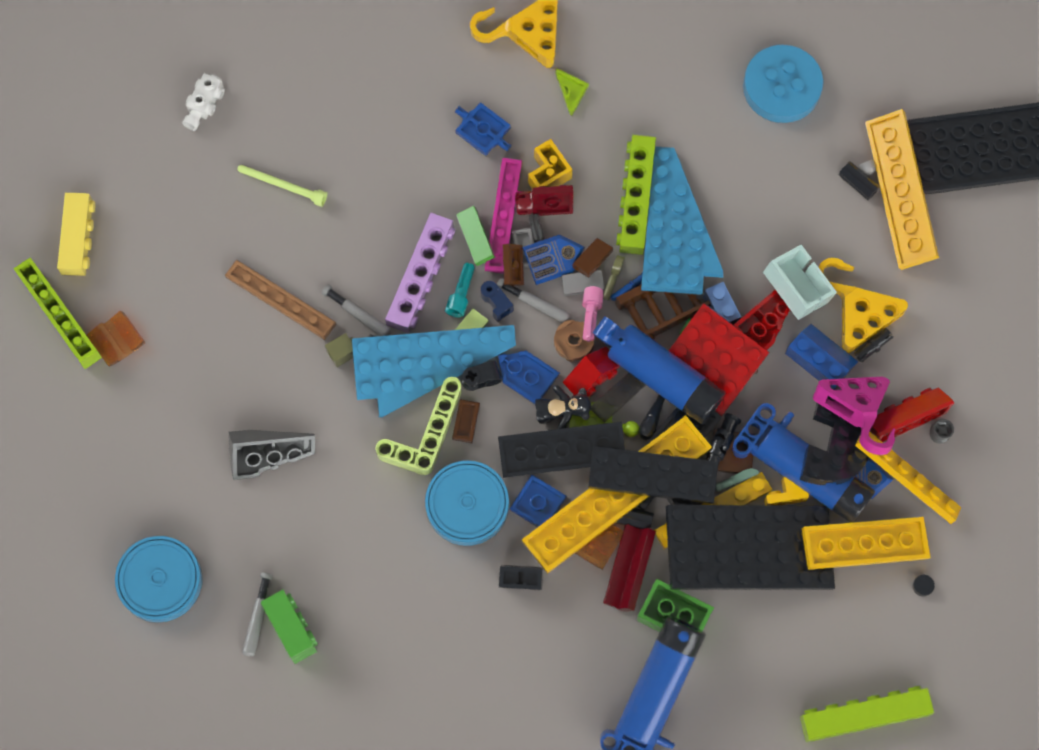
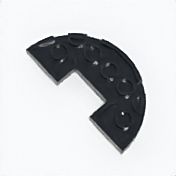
(842, 457)

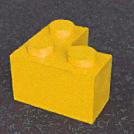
(553, 167)

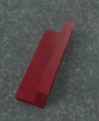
(629, 568)

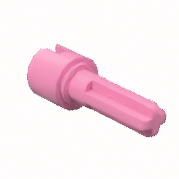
(592, 303)

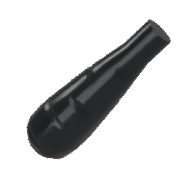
(650, 421)

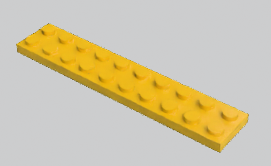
(599, 509)

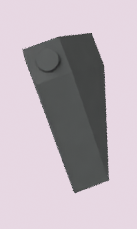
(264, 450)

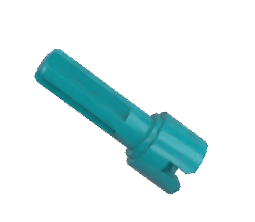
(458, 302)

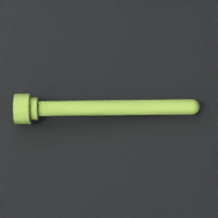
(318, 197)

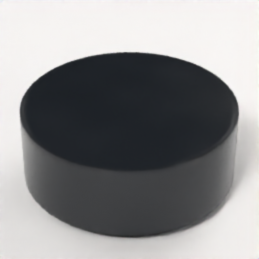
(923, 585)

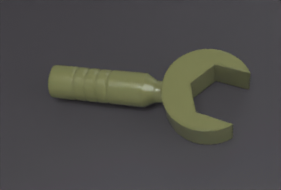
(616, 269)

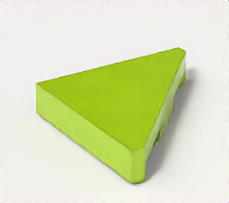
(572, 89)

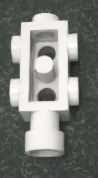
(206, 107)

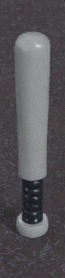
(536, 302)
(367, 319)
(256, 619)

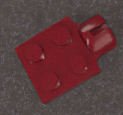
(545, 201)

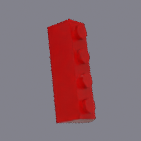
(911, 413)

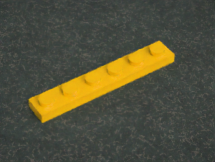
(915, 482)
(738, 495)

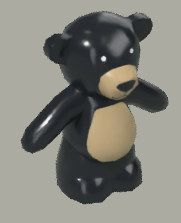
(550, 409)

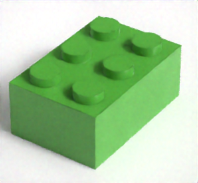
(675, 603)
(290, 626)

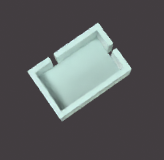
(799, 289)

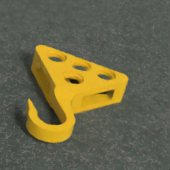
(530, 41)
(874, 307)

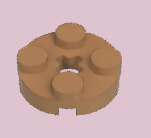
(562, 338)

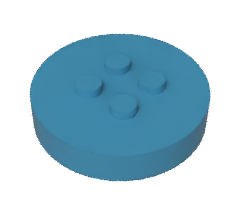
(783, 83)
(467, 503)
(158, 579)

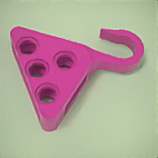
(857, 406)

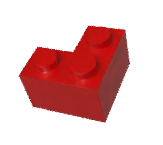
(591, 371)

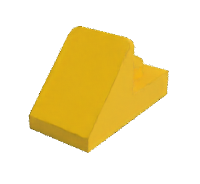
(791, 494)

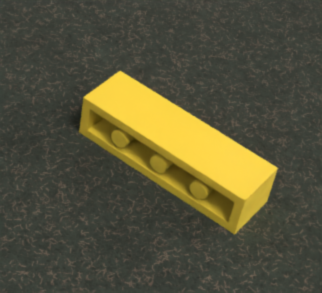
(75, 234)

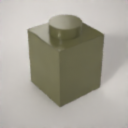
(340, 350)

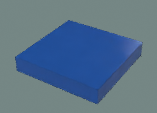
(537, 501)

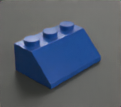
(820, 355)

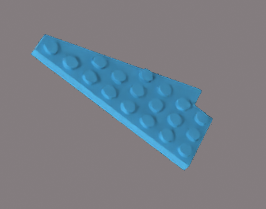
(676, 238)
(410, 365)

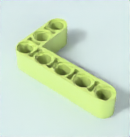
(430, 434)

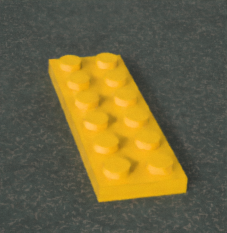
(865, 543)

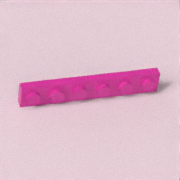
(503, 212)

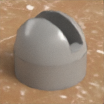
(868, 167)

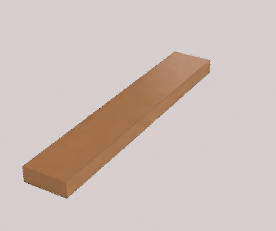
(280, 299)

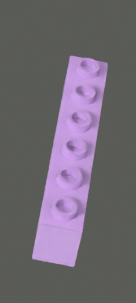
(406, 320)

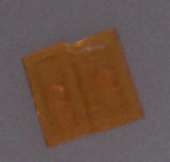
(115, 338)
(601, 547)

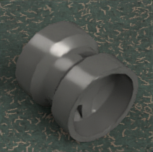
(945, 431)

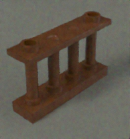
(630, 298)

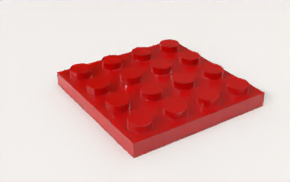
(719, 353)

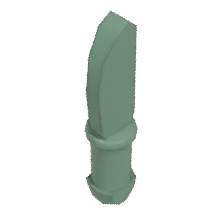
(743, 475)

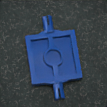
(483, 129)

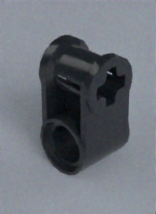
(484, 375)

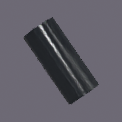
(859, 180)
(637, 518)

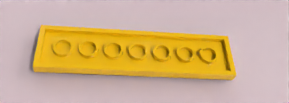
(902, 190)

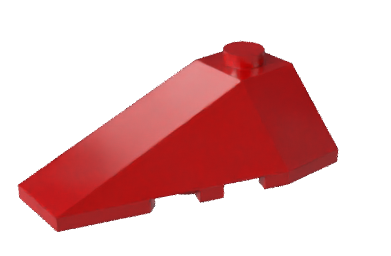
(765, 320)

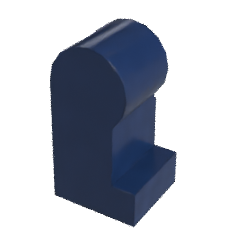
(498, 300)

